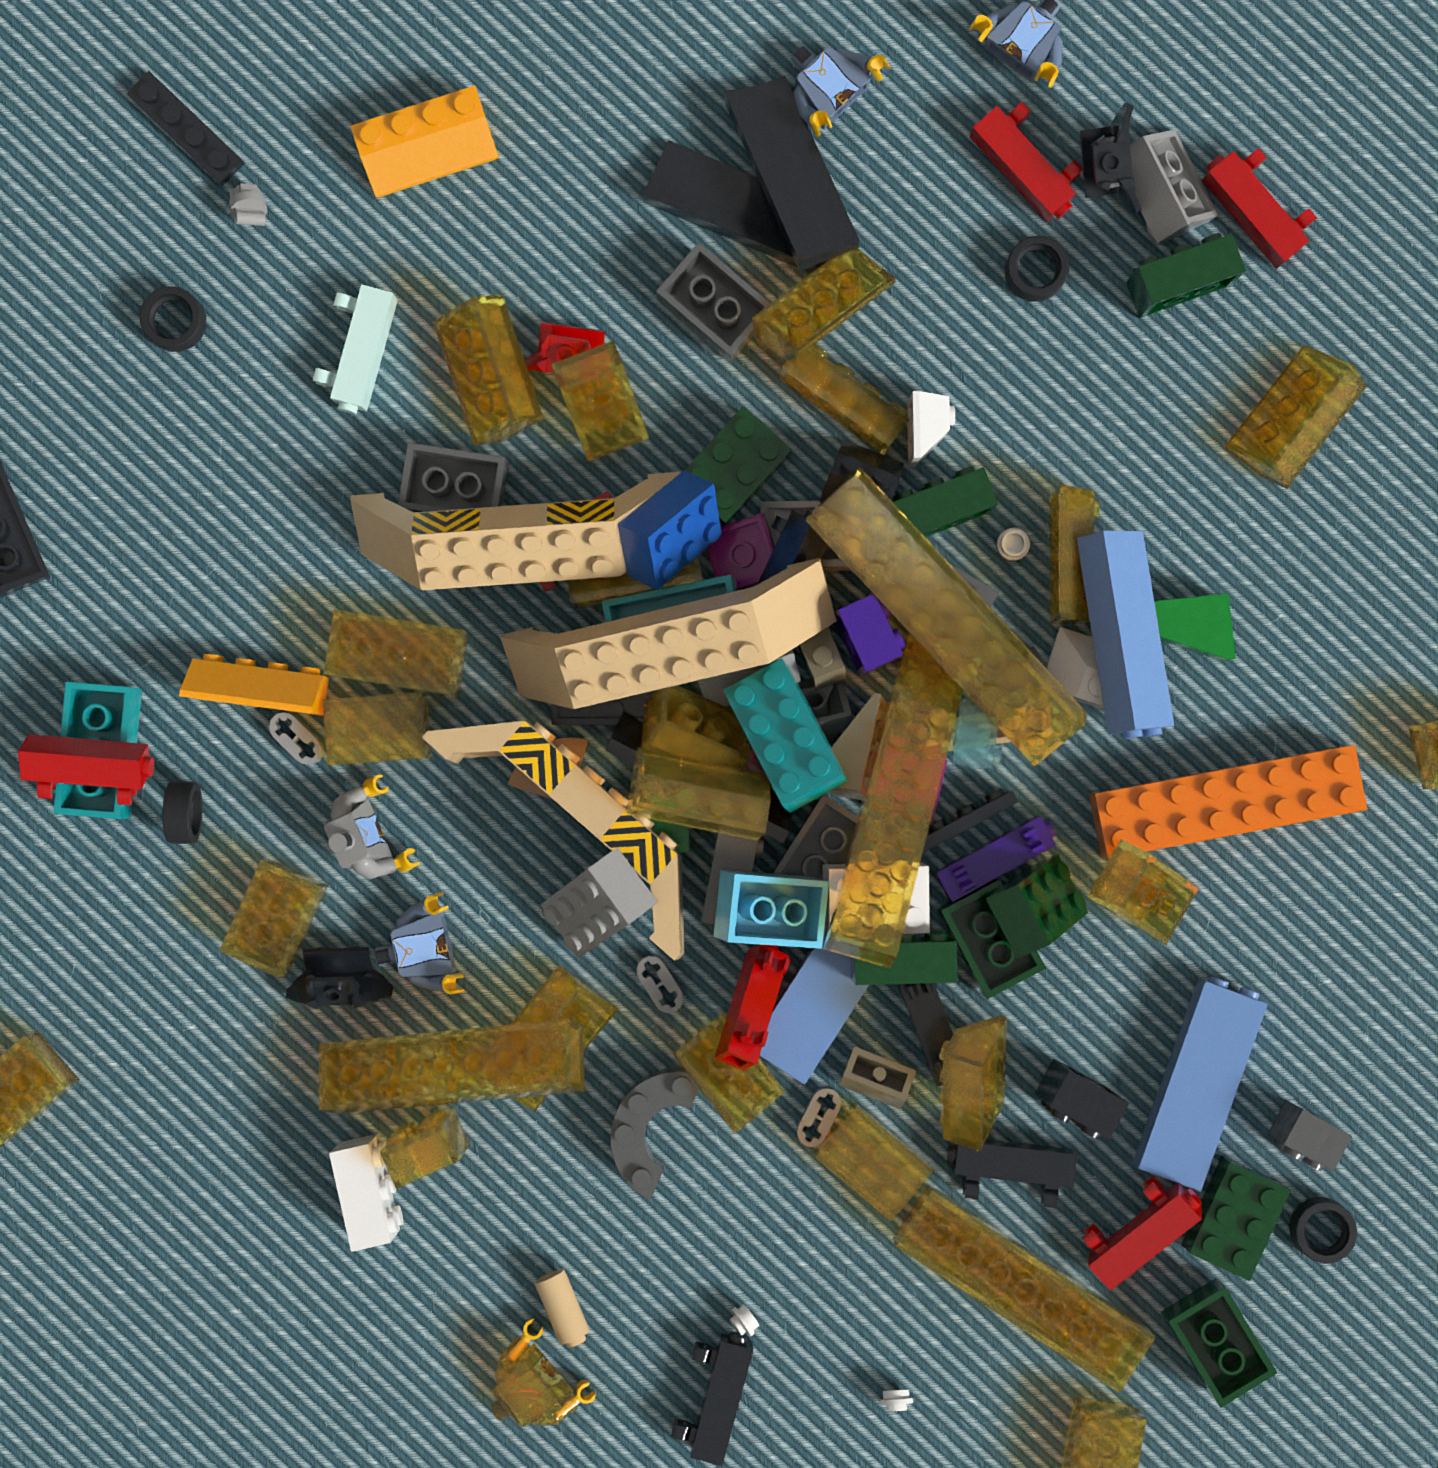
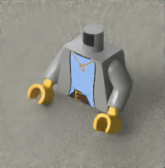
(358, 837)

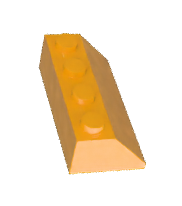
(424, 141)
(255, 686)

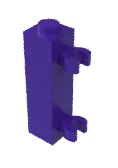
(996, 857)

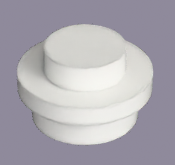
(1013, 544)
(743, 1321)
(896, 1400)

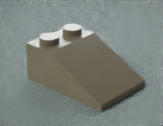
(857, 747)

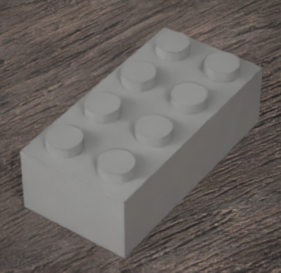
(598, 903)

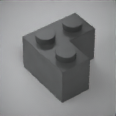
(1307, 1135)

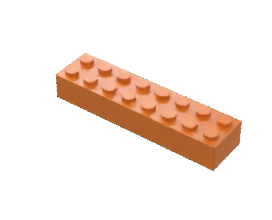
(1229, 800)

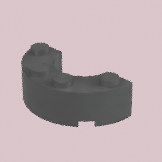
(628, 1136)

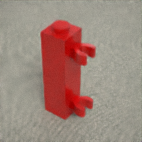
(1023, 164)
(1255, 207)
(85, 763)
(752, 1006)
(1144, 1235)

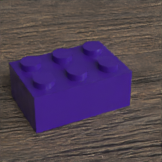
(868, 634)

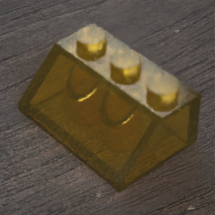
(731, 1091)

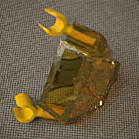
(532, 1387)

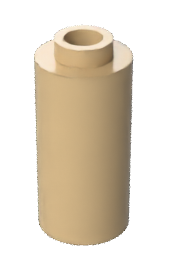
(562, 1308)

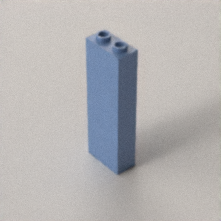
(1125, 633)
(811, 1012)
(1200, 1083)

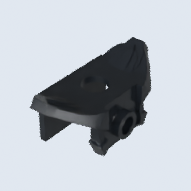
(1108, 160)
(339, 978)

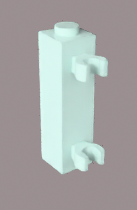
(362, 349)

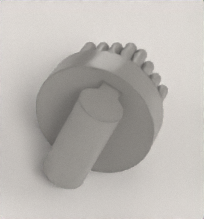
(248, 205)

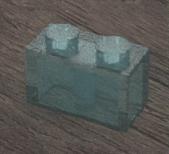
(975, 738)

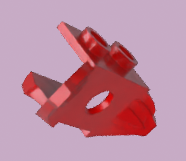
(561, 342)

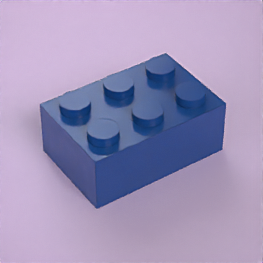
(670, 529)

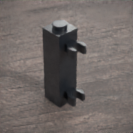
(795, 545)
(928, 1022)
(1014, 1162)
(721, 1397)

